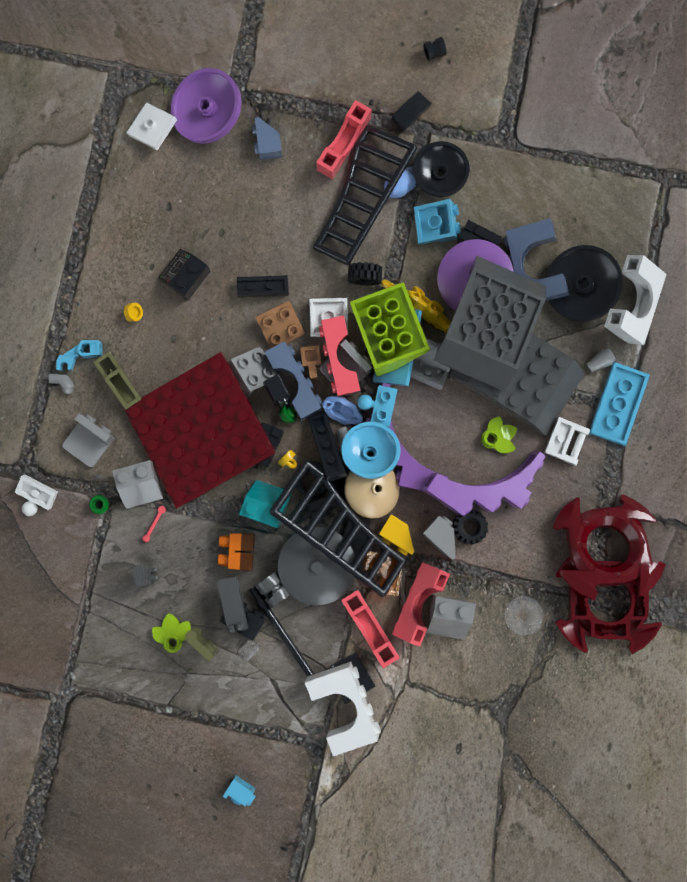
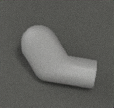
(64, 381)

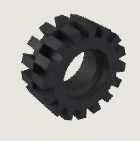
(365, 274)
(478, 535)

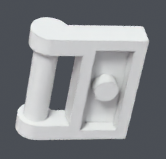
(561, 438)

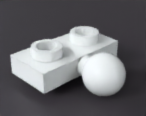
(36, 494)

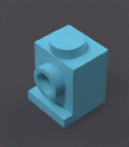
(240, 792)

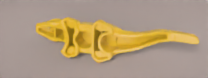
(431, 310)

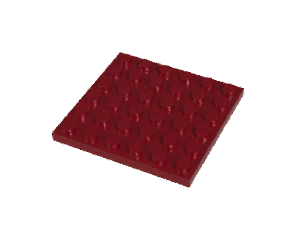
(199, 430)

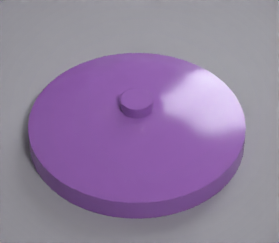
(206, 105)
(456, 264)

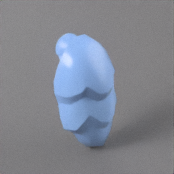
(405, 184)
(342, 410)

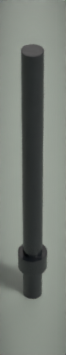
(262, 604)

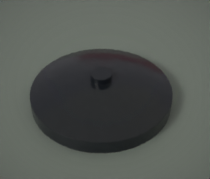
(591, 280)

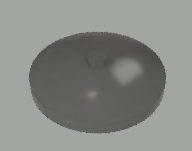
(311, 574)

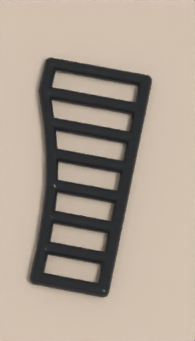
(350, 181)
(345, 511)

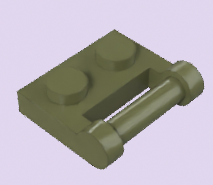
(204, 647)

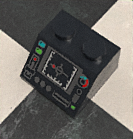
(184, 274)

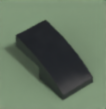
(411, 110)

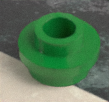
(287, 414)
(93, 504)

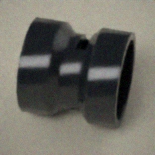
(435, 49)

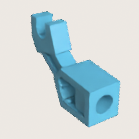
(74, 353)

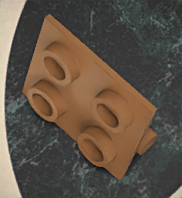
(280, 324)

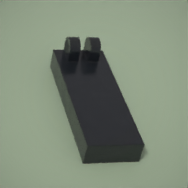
(262, 286)

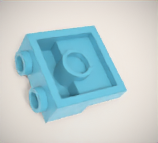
(437, 222)

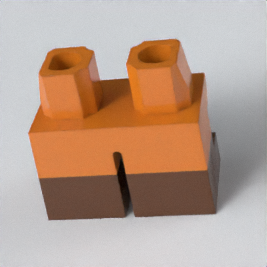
(235, 559)

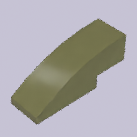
(117, 380)

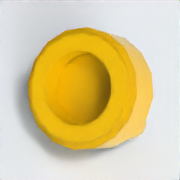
(133, 312)
(288, 460)

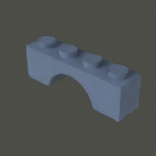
(282, 359)

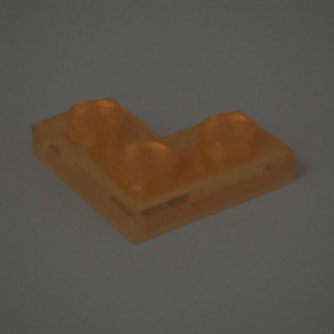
(384, 571)

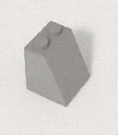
(450, 617)

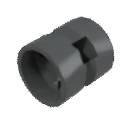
(272, 589)

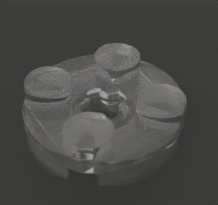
(516, 624)

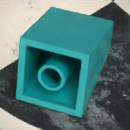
(260, 501)

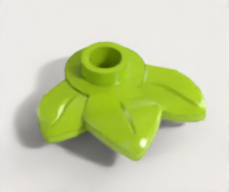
(502, 435)
(171, 630)

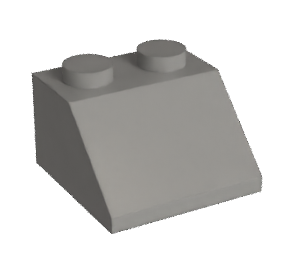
(138, 484)
(441, 536)

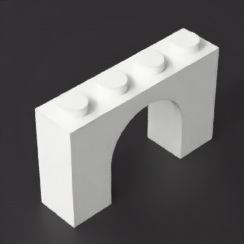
(648, 282)
(345, 681)

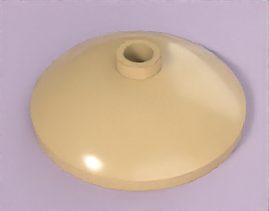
(364, 499)

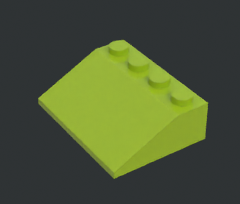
(389, 328)

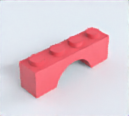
(339, 149)
(335, 332)
(410, 623)
(370, 628)

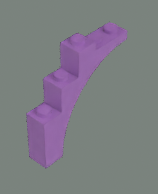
(413, 473)
(487, 496)

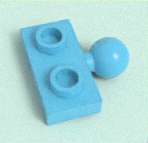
(382, 406)

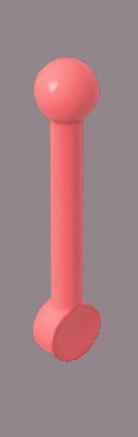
(161, 510)

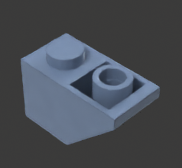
(268, 140)

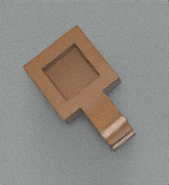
(311, 358)

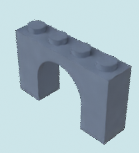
(525, 238)

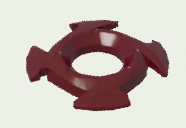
(622, 519)
(629, 627)

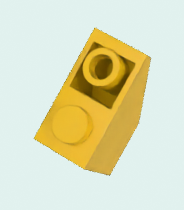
(398, 533)

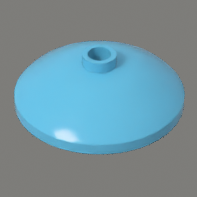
(370, 438)

